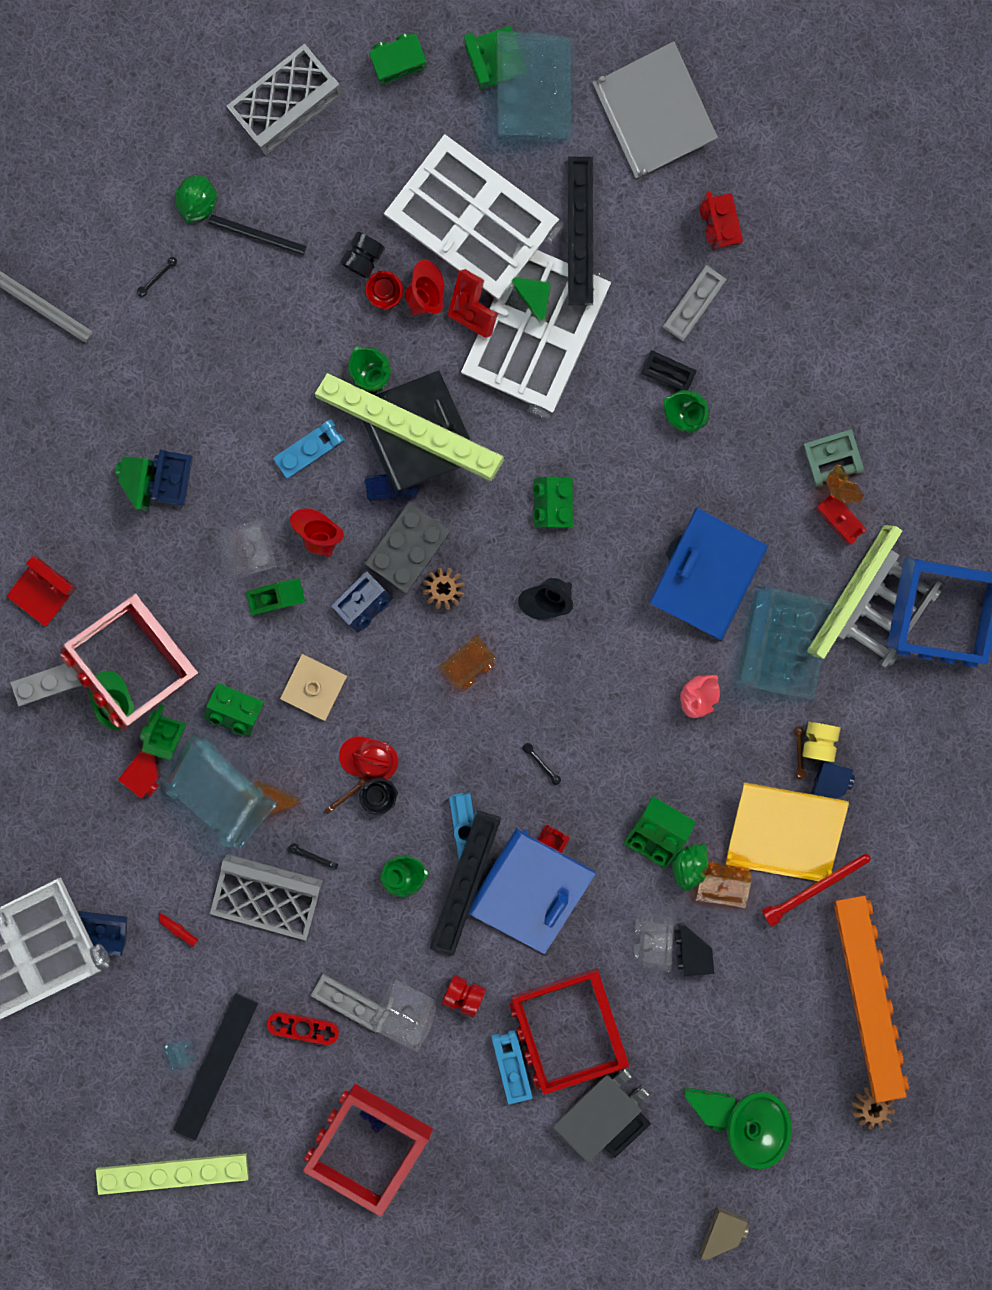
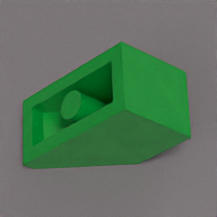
(275, 596)
(711, 1106)

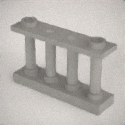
(863, 608)

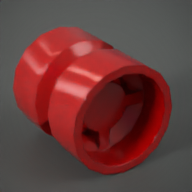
(463, 996)

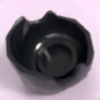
(378, 795)

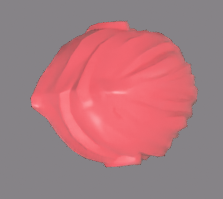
(700, 695)

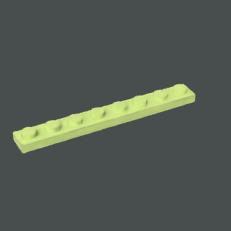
(409, 427)

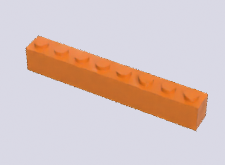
(870, 999)

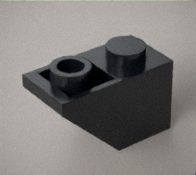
(695, 955)

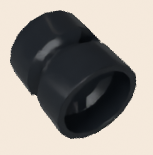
(362, 255)

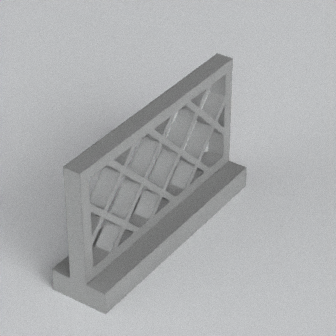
(300, 113)
(266, 876)

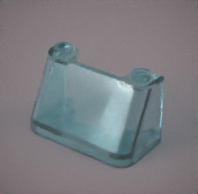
(218, 792)

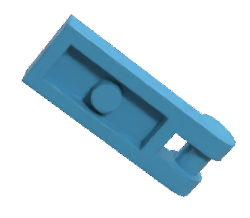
(308, 449)
(512, 1068)

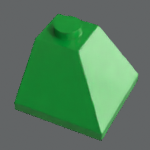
(135, 480)

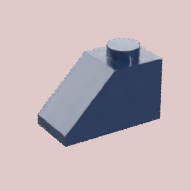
(832, 780)

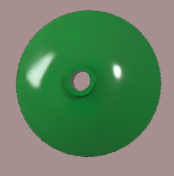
(768, 1131)

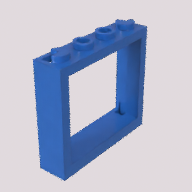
(904, 608)

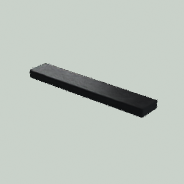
(580, 231)
(465, 882)
(215, 1066)

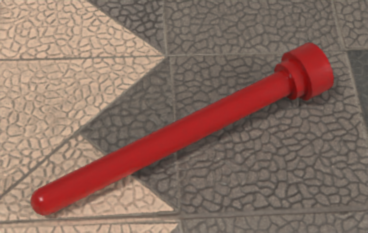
(775, 913)

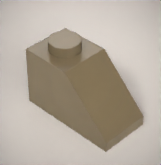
(723, 1233)

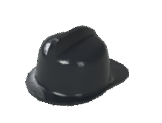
(547, 600)

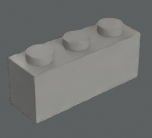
(46, 683)

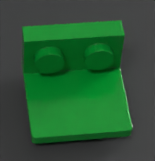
(482, 56)

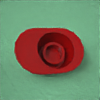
(426, 289)
(317, 530)
(368, 758)

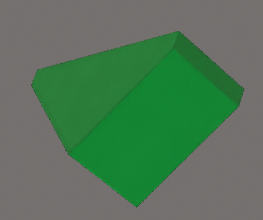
(535, 296)

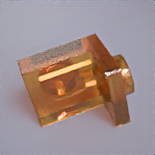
(841, 488)

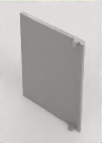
(655, 110)

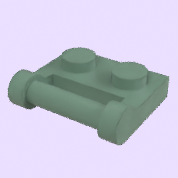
(832, 449)

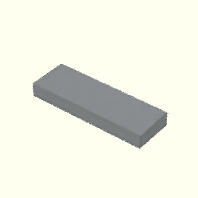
(694, 303)
(345, 1000)

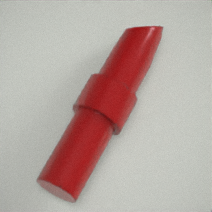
(177, 930)

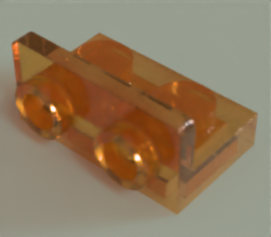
(468, 662)
(725, 885)

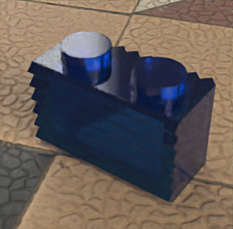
(379, 488)

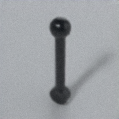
(142, 291)
(528, 748)
(295, 848)

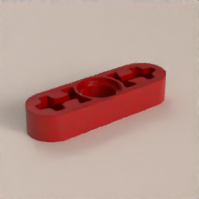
(295, 1035)

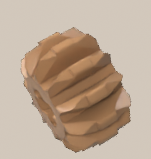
(443, 597)
(866, 1116)

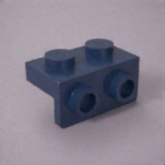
(171, 477)
(106, 930)

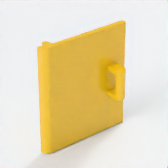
(786, 832)

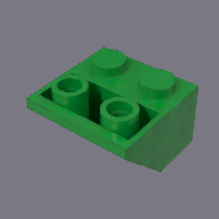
(659, 832)

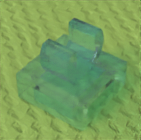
(176, 1054)

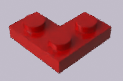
(466, 306)

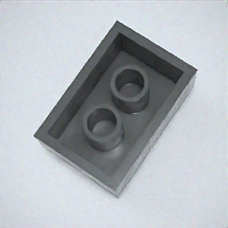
(408, 548)

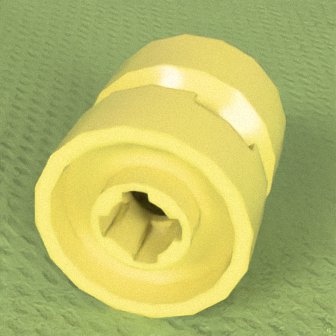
(821, 741)

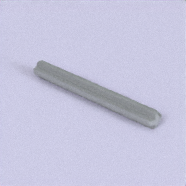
(44, 308)

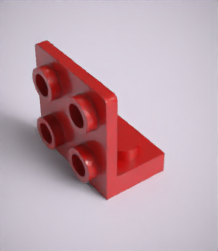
(721, 220)
(41, 591)

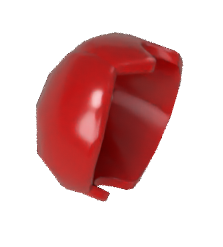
(384, 289)

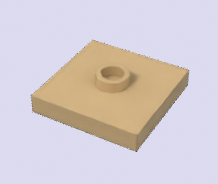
(313, 687)

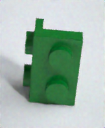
(553, 502)
(233, 710)
(162, 734)

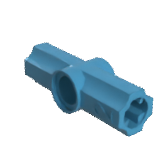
(462, 815)

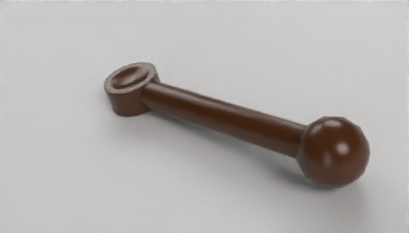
(800, 772)
(346, 796)

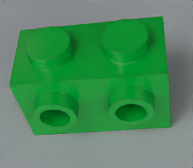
(397, 58)

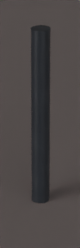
(257, 234)

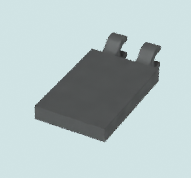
(600, 1114)

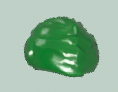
(195, 198)
(369, 369)
(686, 411)
(689, 866)
(403, 875)

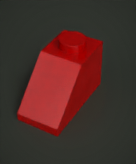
(142, 775)

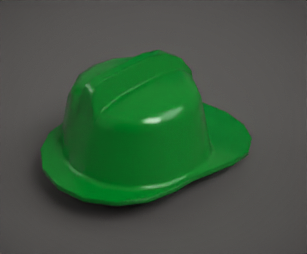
(118, 691)

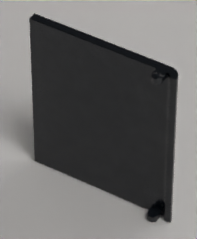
(401, 460)

